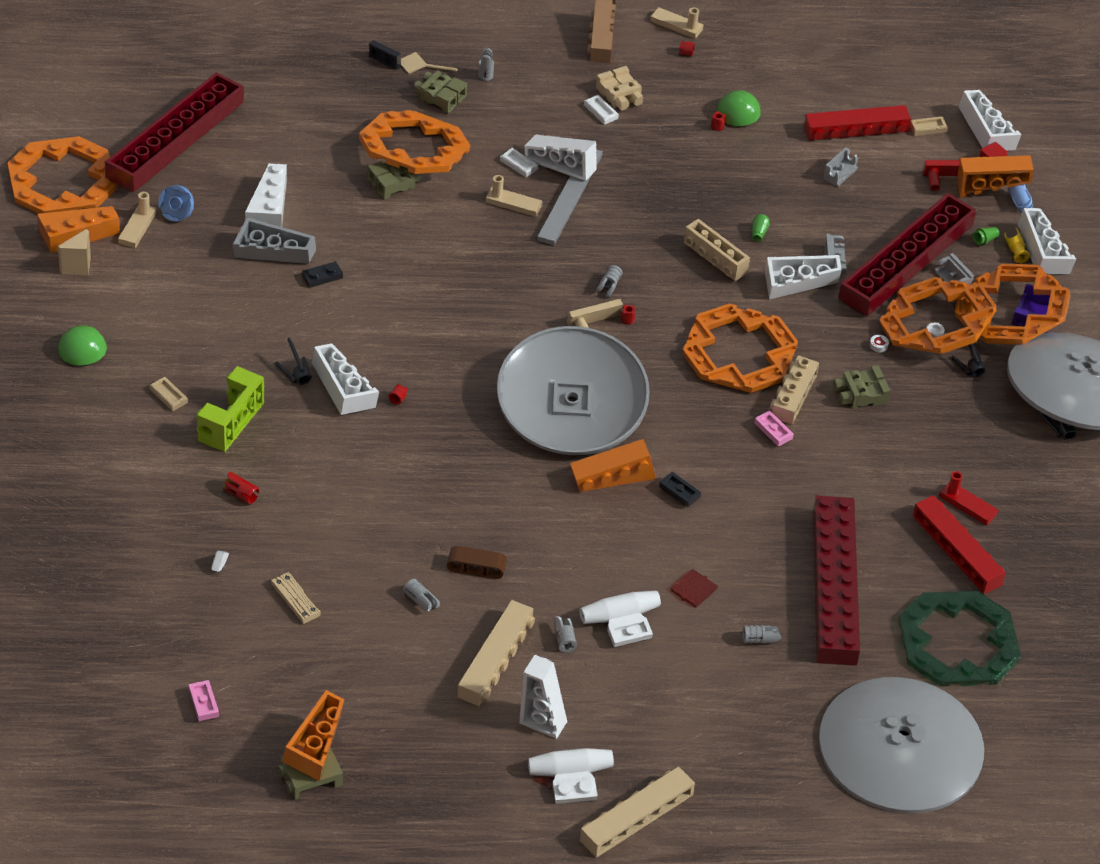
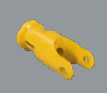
(1017, 246)

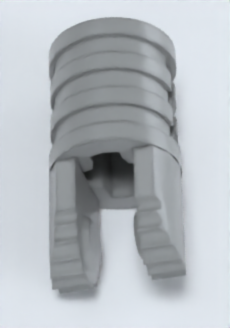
(486, 65)
(610, 279)
(420, 595)
(565, 634)
(760, 634)

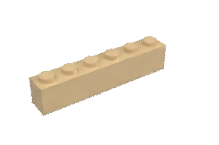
(495, 653)
(636, 811)

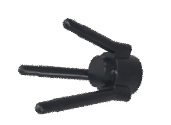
(975, 364)
(301, 372)
(1065, 430)

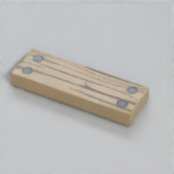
(295, 597)

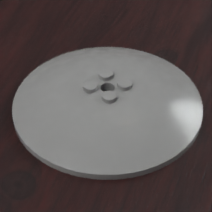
(579, 364)
(1059, 377)
(898, 771)

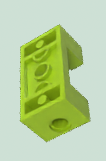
(245, 396)

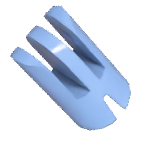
(1021, 197)

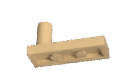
(680, 24)
(512, 200)
(138, 222)
(594, 313)

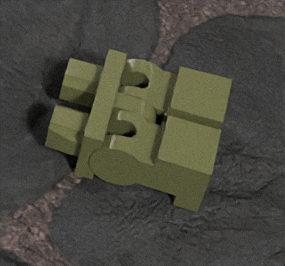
(441, 90)
(391, 179)
(863, 388)

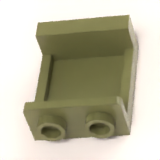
(298, 781)

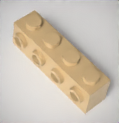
(716, 249)
(794, 389)

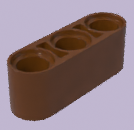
(476, 562)

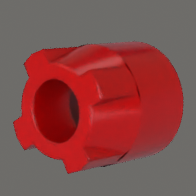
(687, 48)
(718, 121)
(628, 314)
(397, 394)

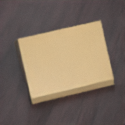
(75, 255)

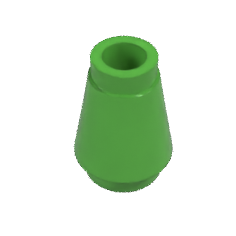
(759, 227)
(985, 235)

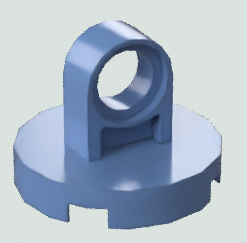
(176, 203)

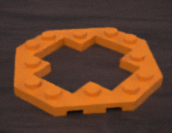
(56, 149)
(398, 157)
(1035, 323)
(922, 339)
(730, 375)

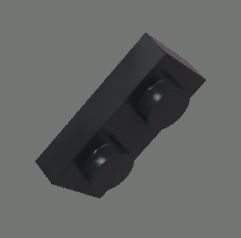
(385, 55)
(322, 274)
(679, 489)

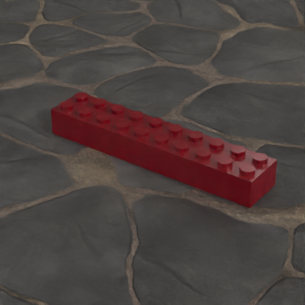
(174, 132)
(907, 254)
(836, 581)

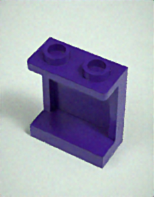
(1030, 305)

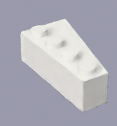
(987, 122)
(564, 155)
(269, 197)
(1044, 243)
(800, 273)
(343, 383)
(541, 698)

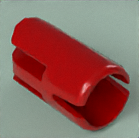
(241, 488)

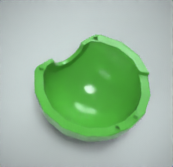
(739, 108)
(82, 345)

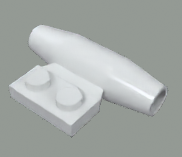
(624, 615)
(572, 772)

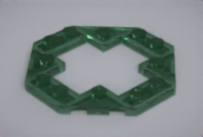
(966, 672)

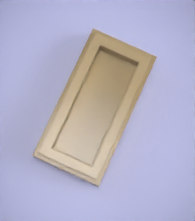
(928, 126)
(168, 394)

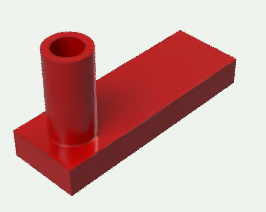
(937, 168)
(967, 501)

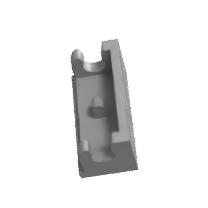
(840, 167)
(833, 248)
(953, 270)

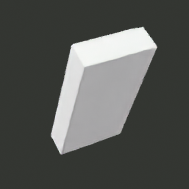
(601, 109)
(519, 162)

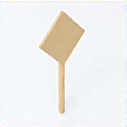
(414, 62)

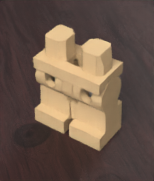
(619, 88)

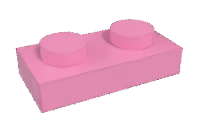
(774, 428)
(203, 700)

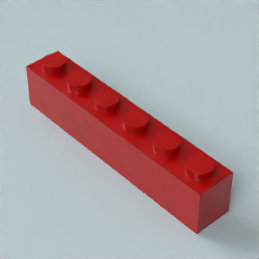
(857, 122)
(959, 544)

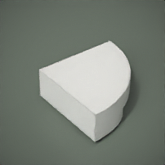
(219, 560)

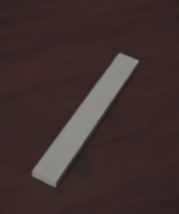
(564, 207)

